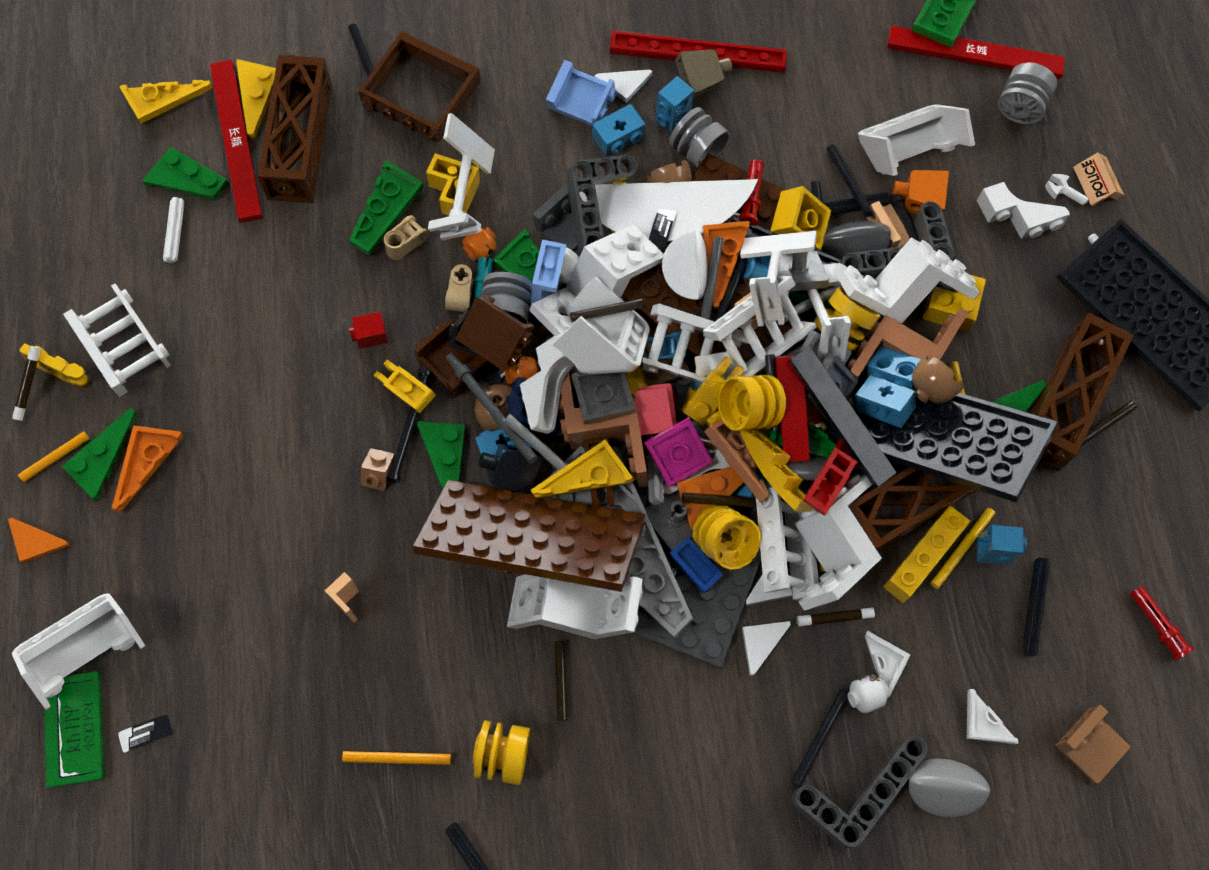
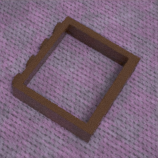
(431, 56)

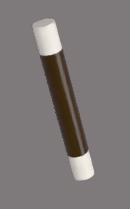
(26, 383)
(835, 616)

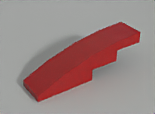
(794, 423)
(830, 479)

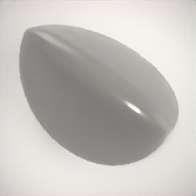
(948, 788)

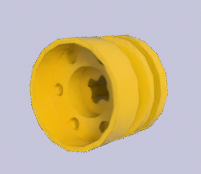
(858, 314)
(751, 402)
(726, 536)
(501, 752)

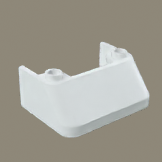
(916, 133)
(605, 342)
(71, 644)

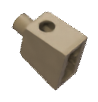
(702, 70)

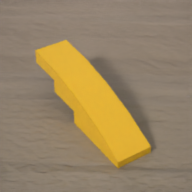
(772, 464)

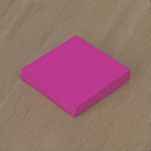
(678, 452)

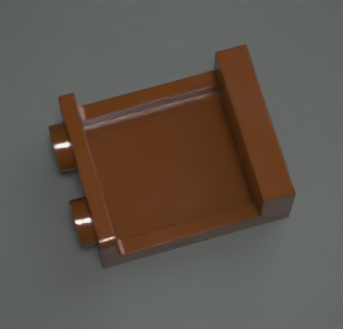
(494, 333)
(432, 355)

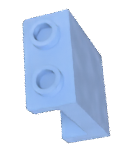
(580, 95)
(547, 270)

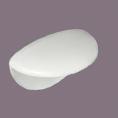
(686, 265)

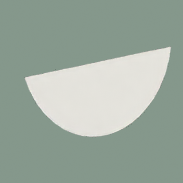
(695, 203)

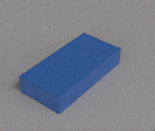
(695, 564)

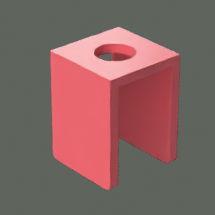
(655, 408)

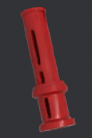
(753, 204)
(1168, 634)

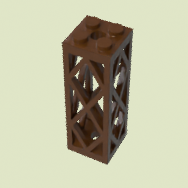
(313, 80)
(1097, 338)
(907, 523)

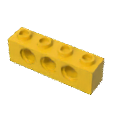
(926, 554)

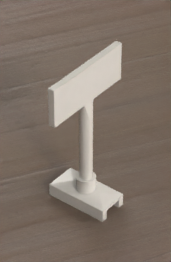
(473, 150)
(765, 289)
(834, 330)

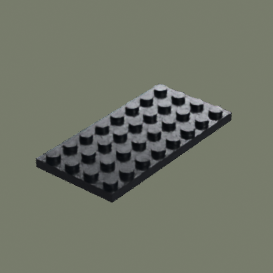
(1149, 298)
(965, 442)

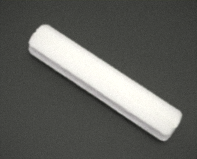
(173, 230)

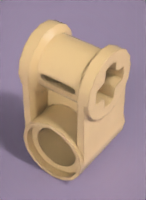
(406, 234)
(459, 292)

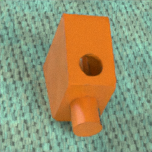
(921, 188)

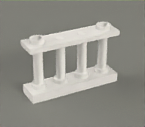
(741, 317)
(688, 324)
(106, 359)
(774, 553)

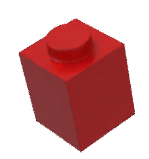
(368, 330)

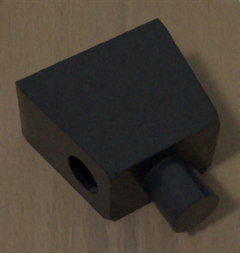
(511, 469)

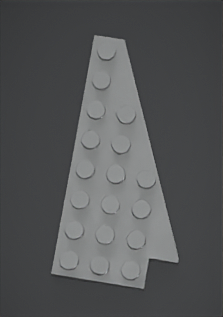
(661, 592)

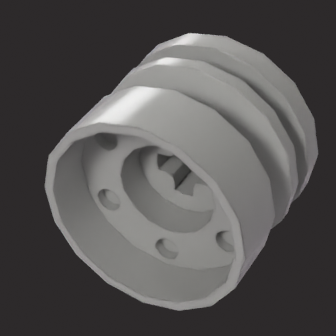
(1027, 93)
(698, 136)
(510, 293)

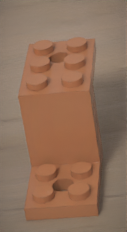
(904, 340)
(618, 429)

